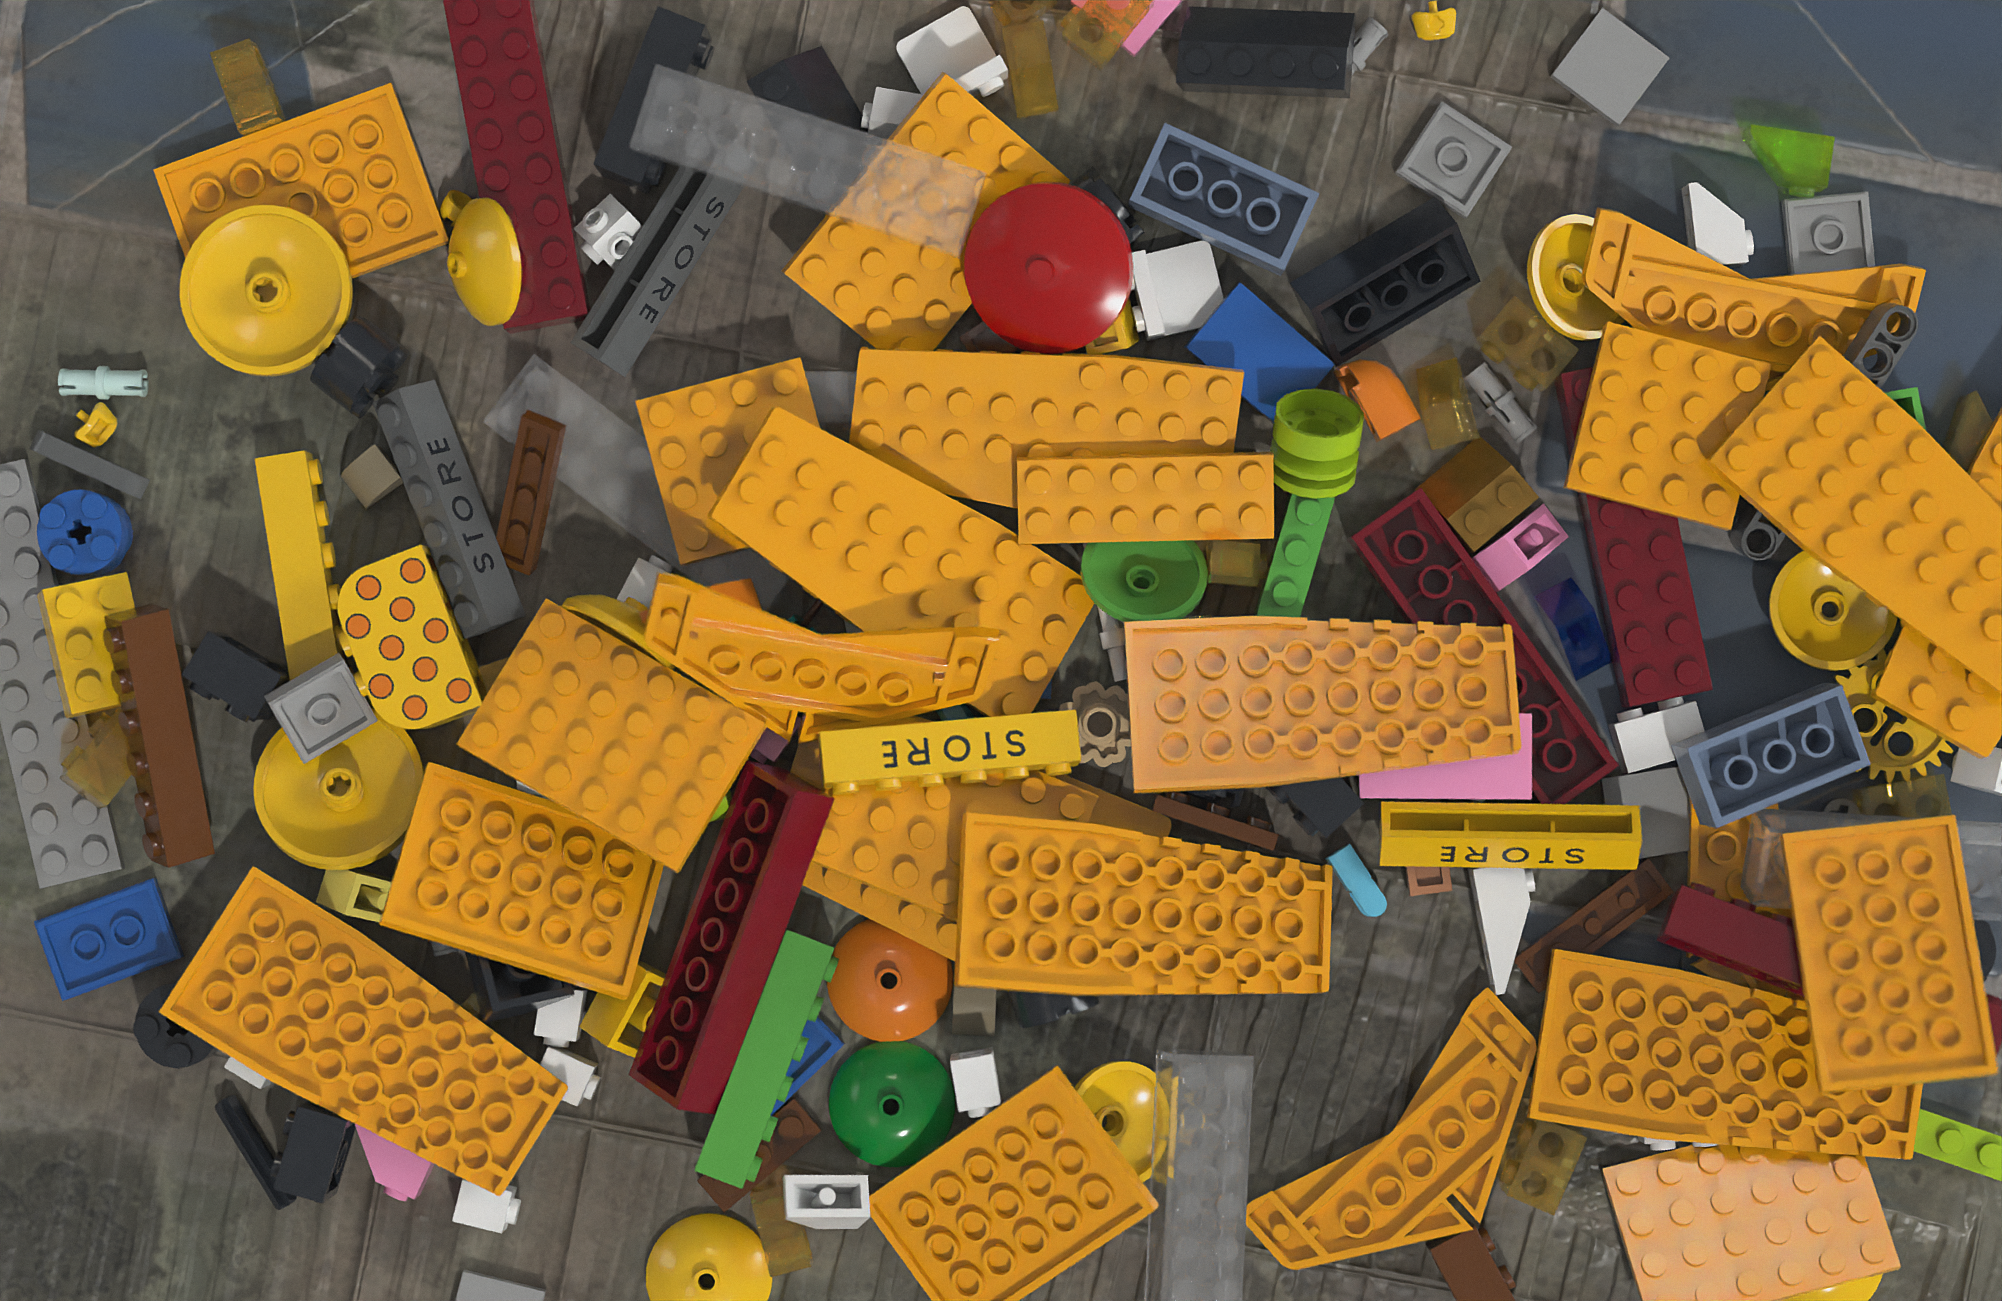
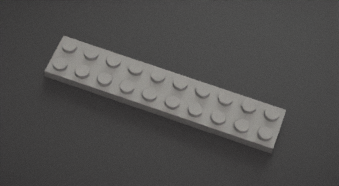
(64, 830)

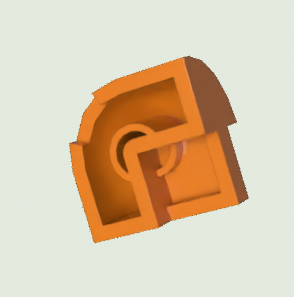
(1379, 395)

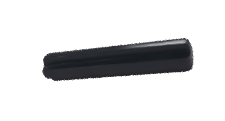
(252, 1148)

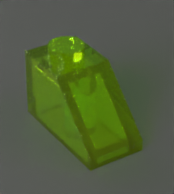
(1792, 157)

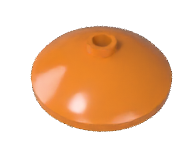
(883, 1012)

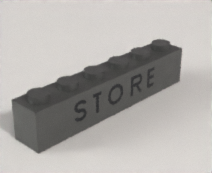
(655, 268)
(449, 508)

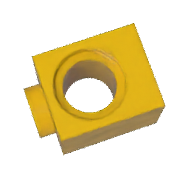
(1118, 336)

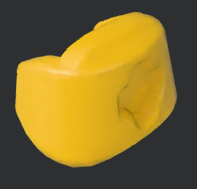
(1435, 23)
(97, 425)

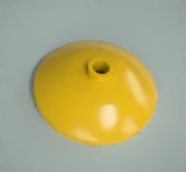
(485, 262)
(1557, 281)
(615, 618)
(1822, 642)
(1126, 1097)
(712, 1246)

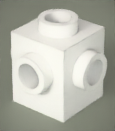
(608, 232)

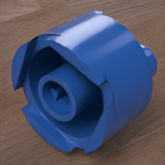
(67, 515)

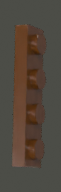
(529, 490)
(1595, 921)

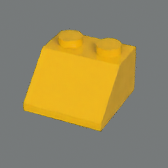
(623, 1022)

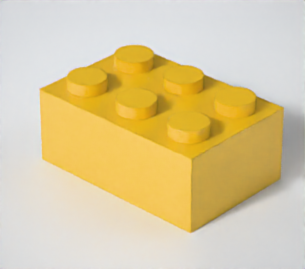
(74, 634)

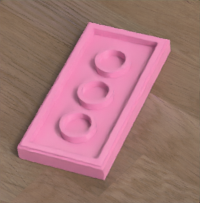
(1472, 779)

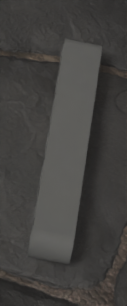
(1889, 351)

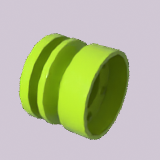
(1316, 442)

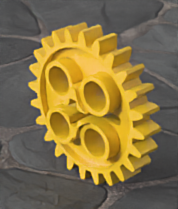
(1923, 742)

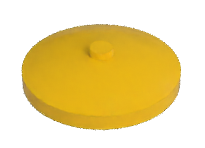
(265, 290)
(345, 802)

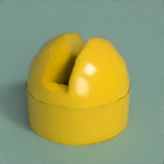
(453, 205)

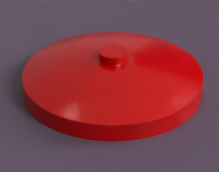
(1048, 267)

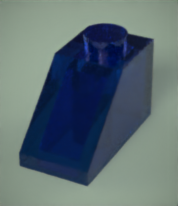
(1574, 628)

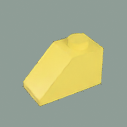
(354, 893)

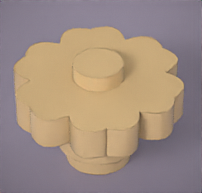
(1101, 722)

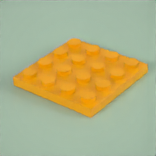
(1656, 420)
(701, 436)

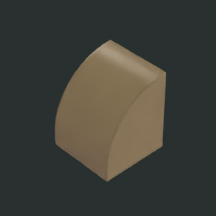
(372, 476)
(974, 1011)

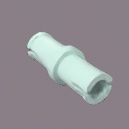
(103, 382)

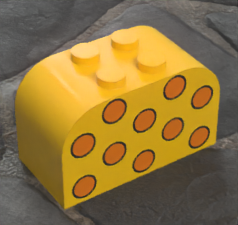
(408, 643)

